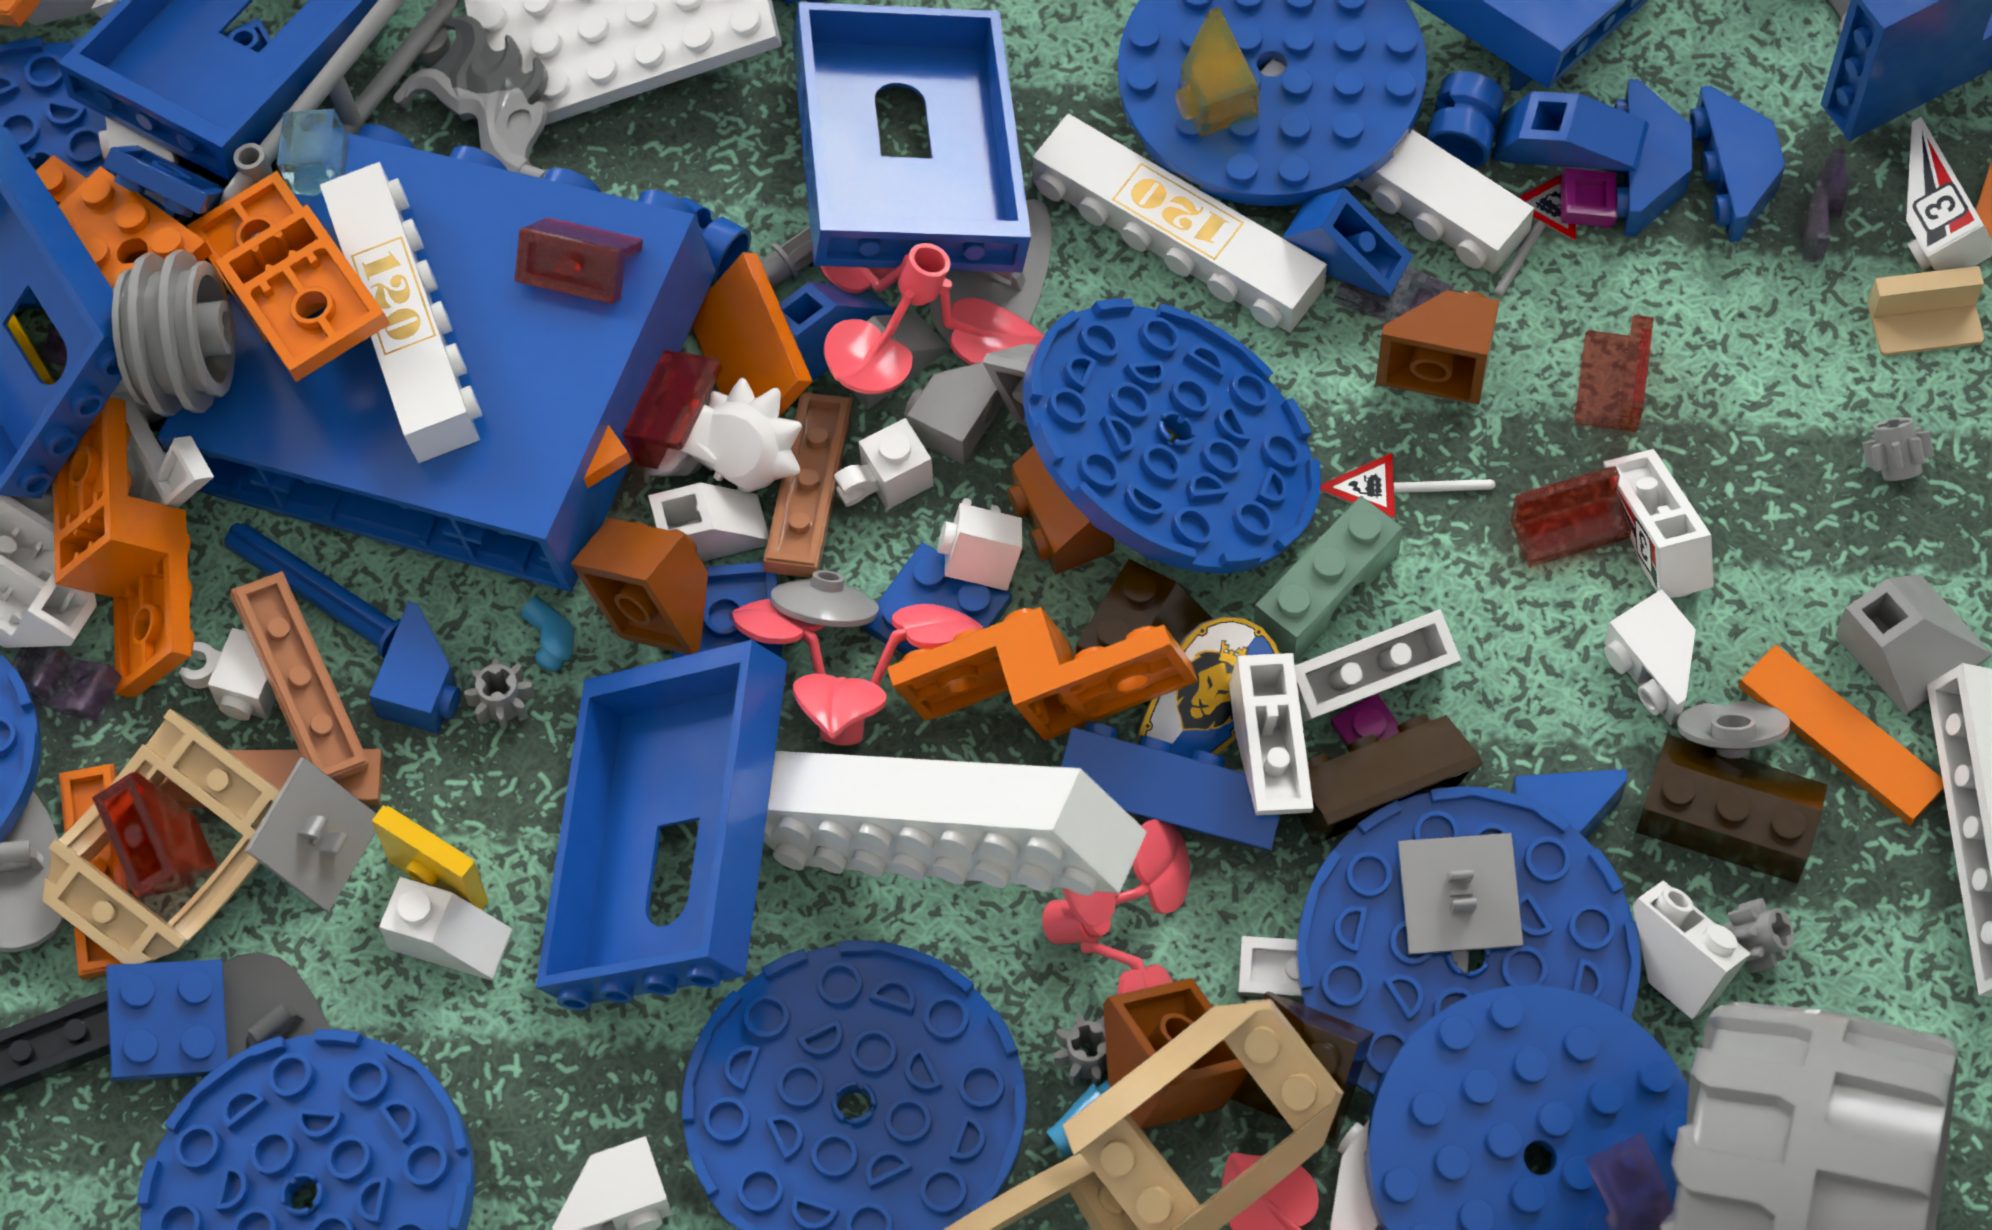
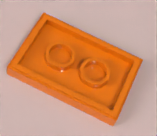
(750, 334)

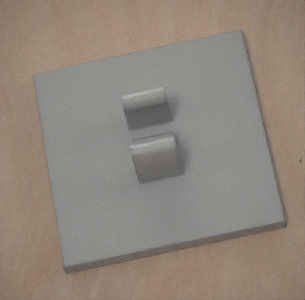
(313, 834)
(1460, 893)

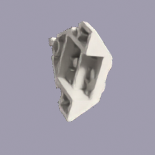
(31, 604)

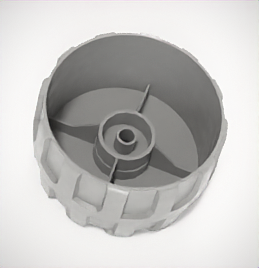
(1813, 1123)

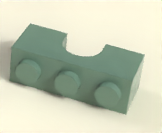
(1345, 556)

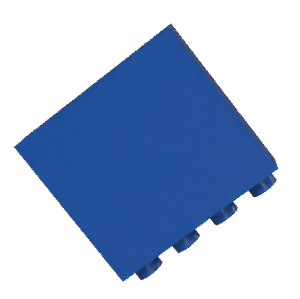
(538, 360)

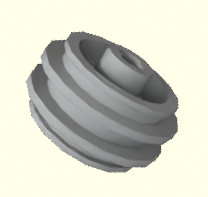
(173, 333)

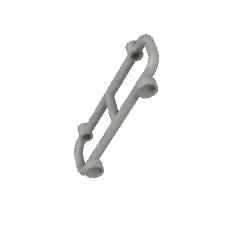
(426, 42)

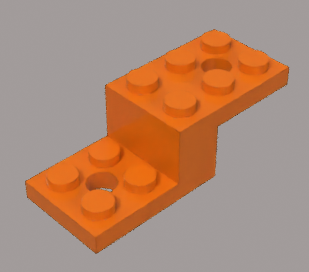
(115, 221)
(288, 276)
(124, 552)
(1042, 673)

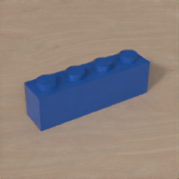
(1169, 787)

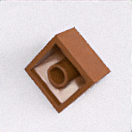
(1440, 346)
(1058, 526)
(646, 583)
(1146, 1021)

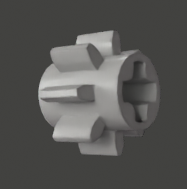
(1898, 449)
(499, 706)
(1761, 933)
(1076, 1059)

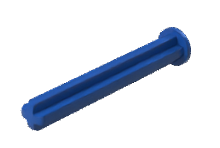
(313, 586)

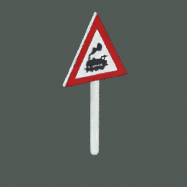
(1376, 485)

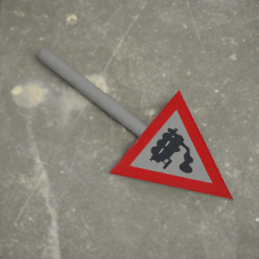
(1547, 213)

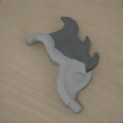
(487, 88)

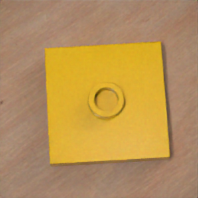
(428, 857)

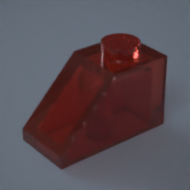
(153, 836)

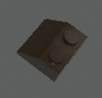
(1140, 600)

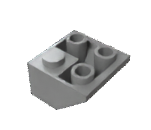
(1907, 638)

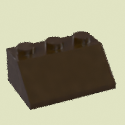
(1379, 772)
(1732, 809)

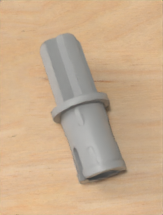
(788, 258)

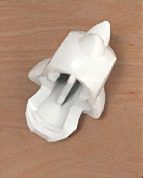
(738, 441)

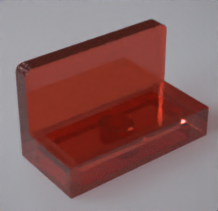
(574, 258)
(1614, 376)
(670, 405)
(1569, 517)

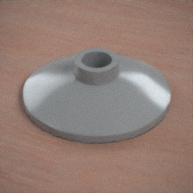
(824, 601)
(1733, 727)

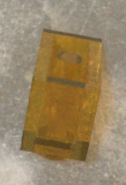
(1216, 79)

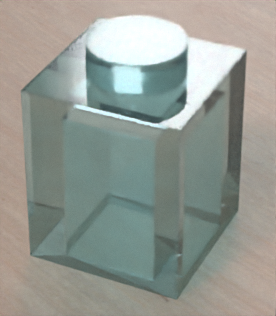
(311, 149)

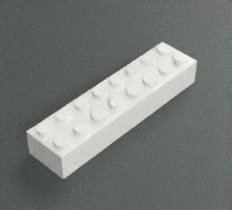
(949, 821)

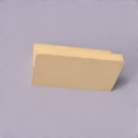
(1926, 310)

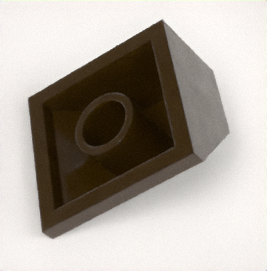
(1334, 1042)

